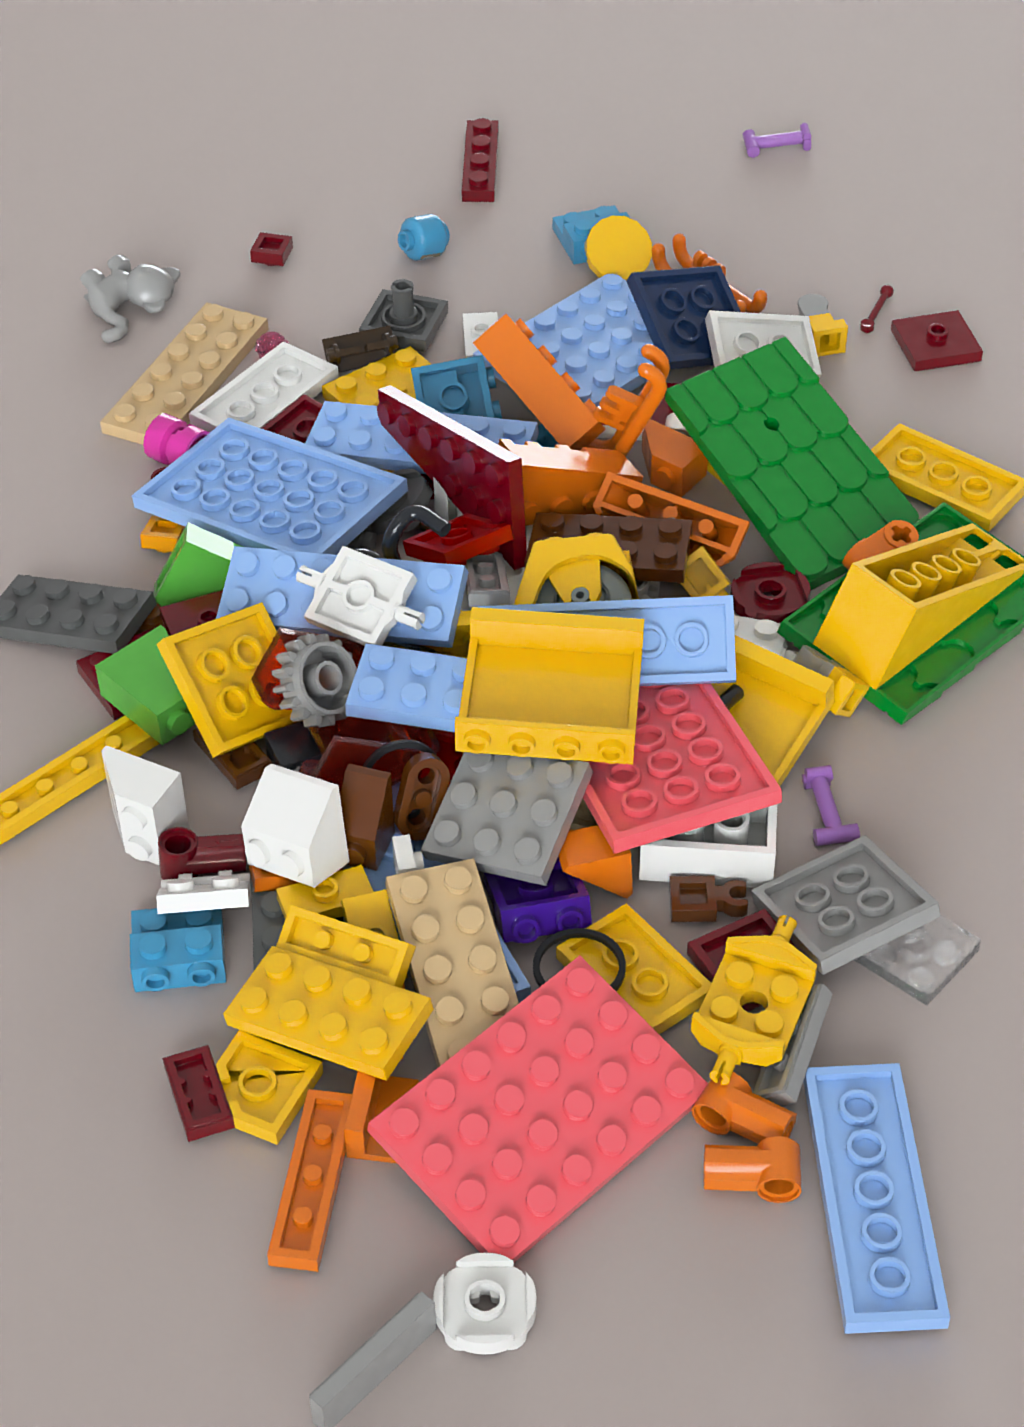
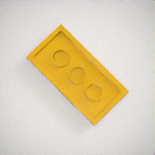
(948, 475)
(329, 1012)

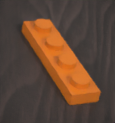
(311, 1183)

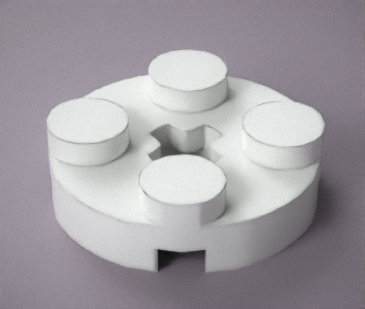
(491, 1330)

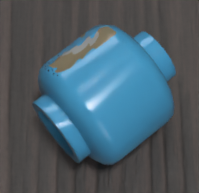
(423, 237)

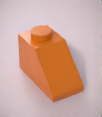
(672, 459)

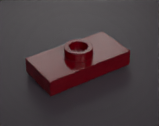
(198, 1093)

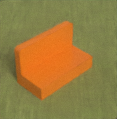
(367, 1101)

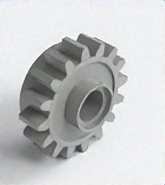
(315, 679)

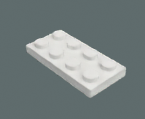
(266, 388)

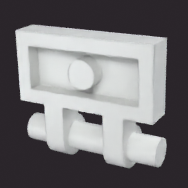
(204, 892)

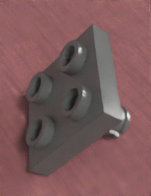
(411, 316)

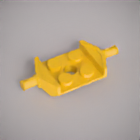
(761, 972)

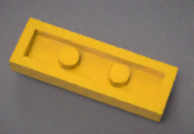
(346, 946)

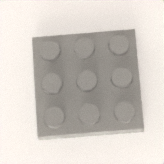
(508, 814)
(847, 903)

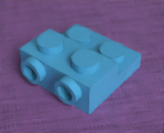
(575, 226)
(457, 387)
(176, 949)

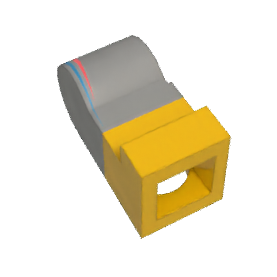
(828, 334)
(844, 681)

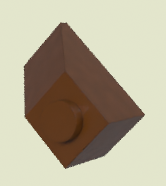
(367, 815)

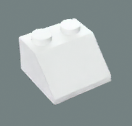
(144, 801)
(295, 827)

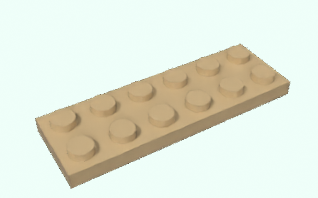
(186, 370)
(455, 954)

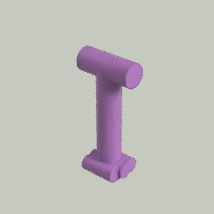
(755, 143)
(819, 780)

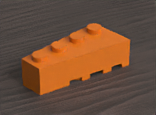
(538, 384)
(565, 478)

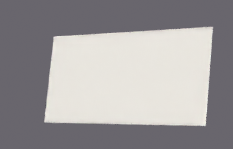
(441, 501)

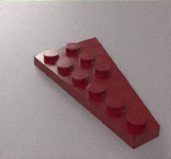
(469, 467)

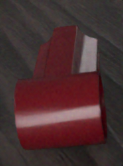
(185, 853)

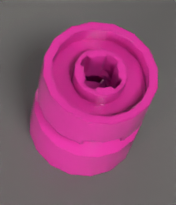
(170, 438)

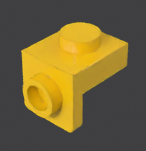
(704, 576)

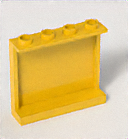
(551, 686)
(779, 704)

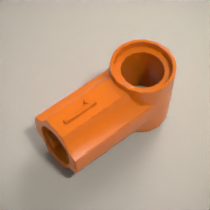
(739, 1110)
(768, 1168)

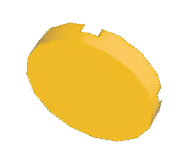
(618, 247)

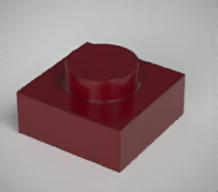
(271, 249)

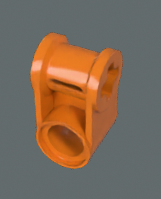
(892, 536)

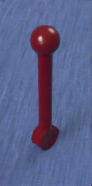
(867, 325)

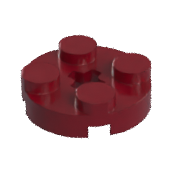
(788, 591)

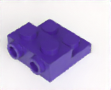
(536, 910)

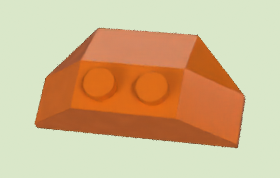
(711, 528)

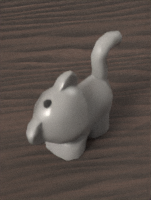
(144, 286)

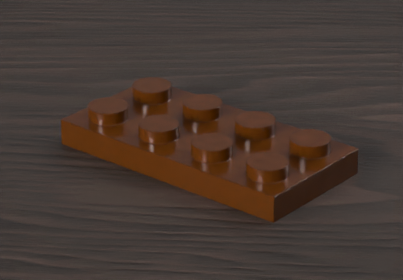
(656, 545)

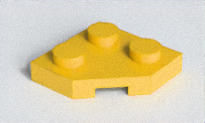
(265, 1084)

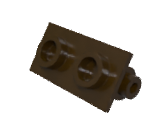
(360, 348)

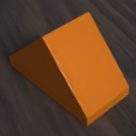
(592, 860)

